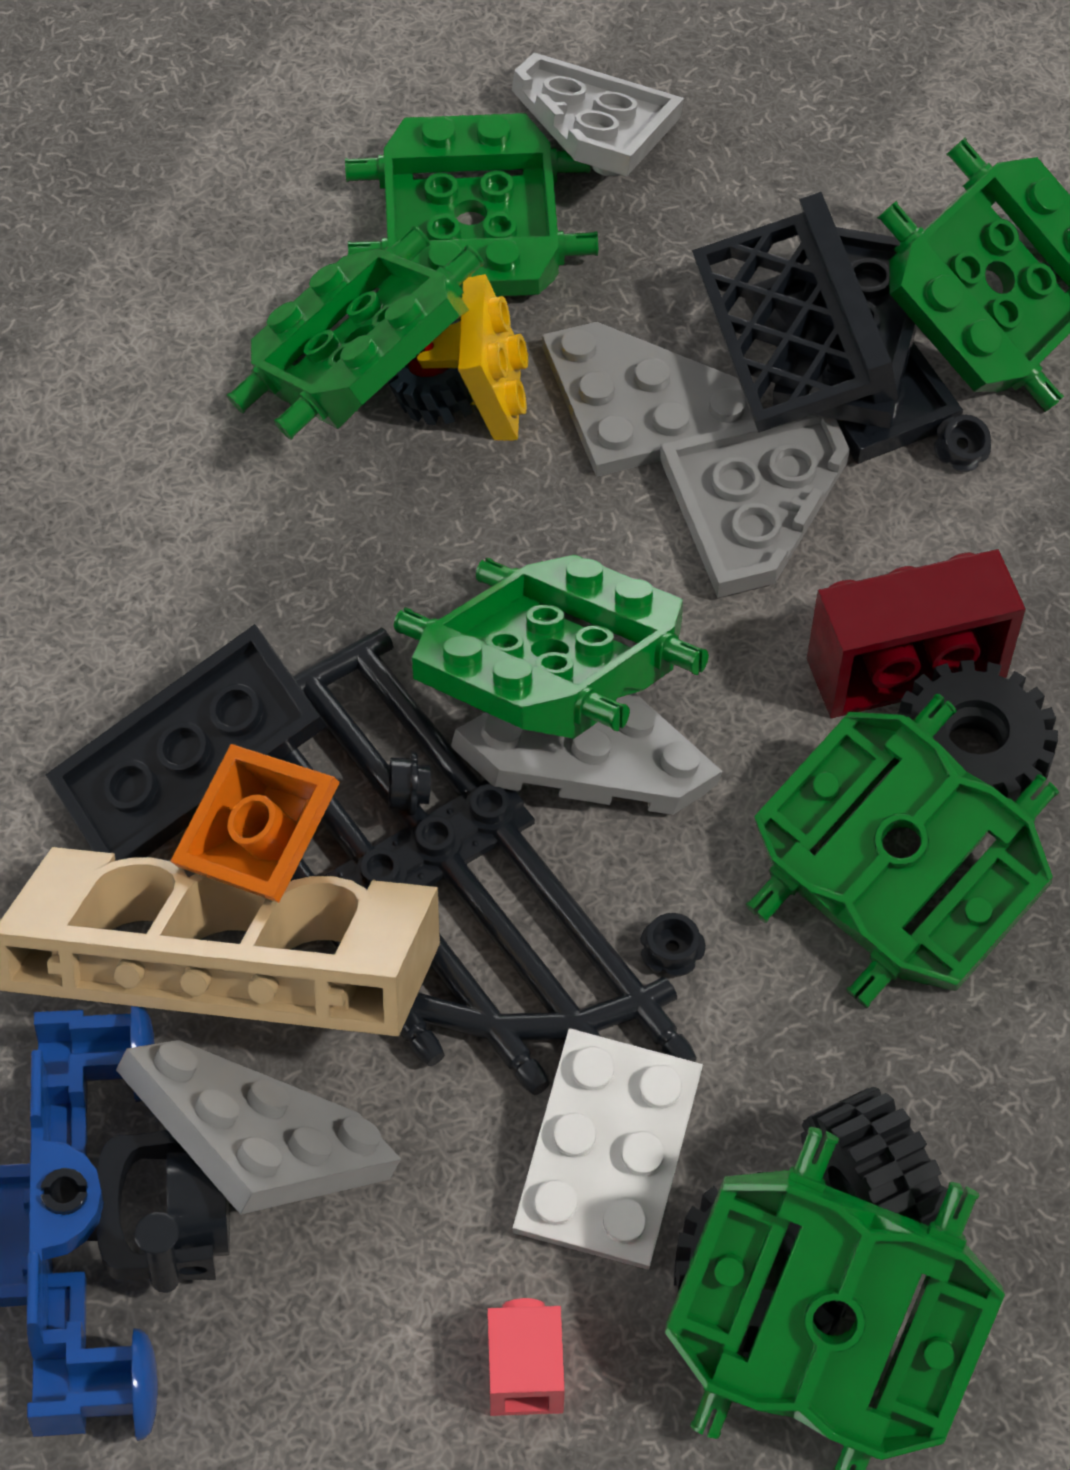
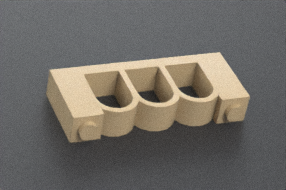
(64, 946)

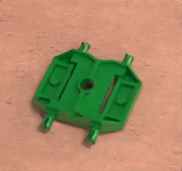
(520, 222)
(943, 284)
(369, 347)
(540, 671)
(880, 894)
(846, 1255)

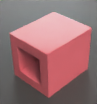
(525, 1358)

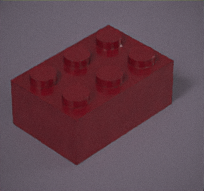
(892, 628)

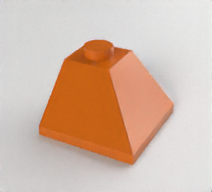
(255, 822)

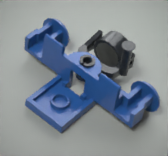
(66, 1201)

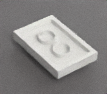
(608, 1149)

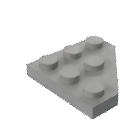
(595, 114)
(637, 395)
(753, 494)
(638, 762)
(252, 1132)

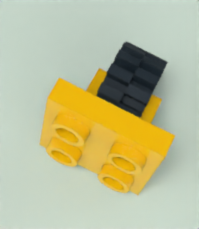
(468, 365)

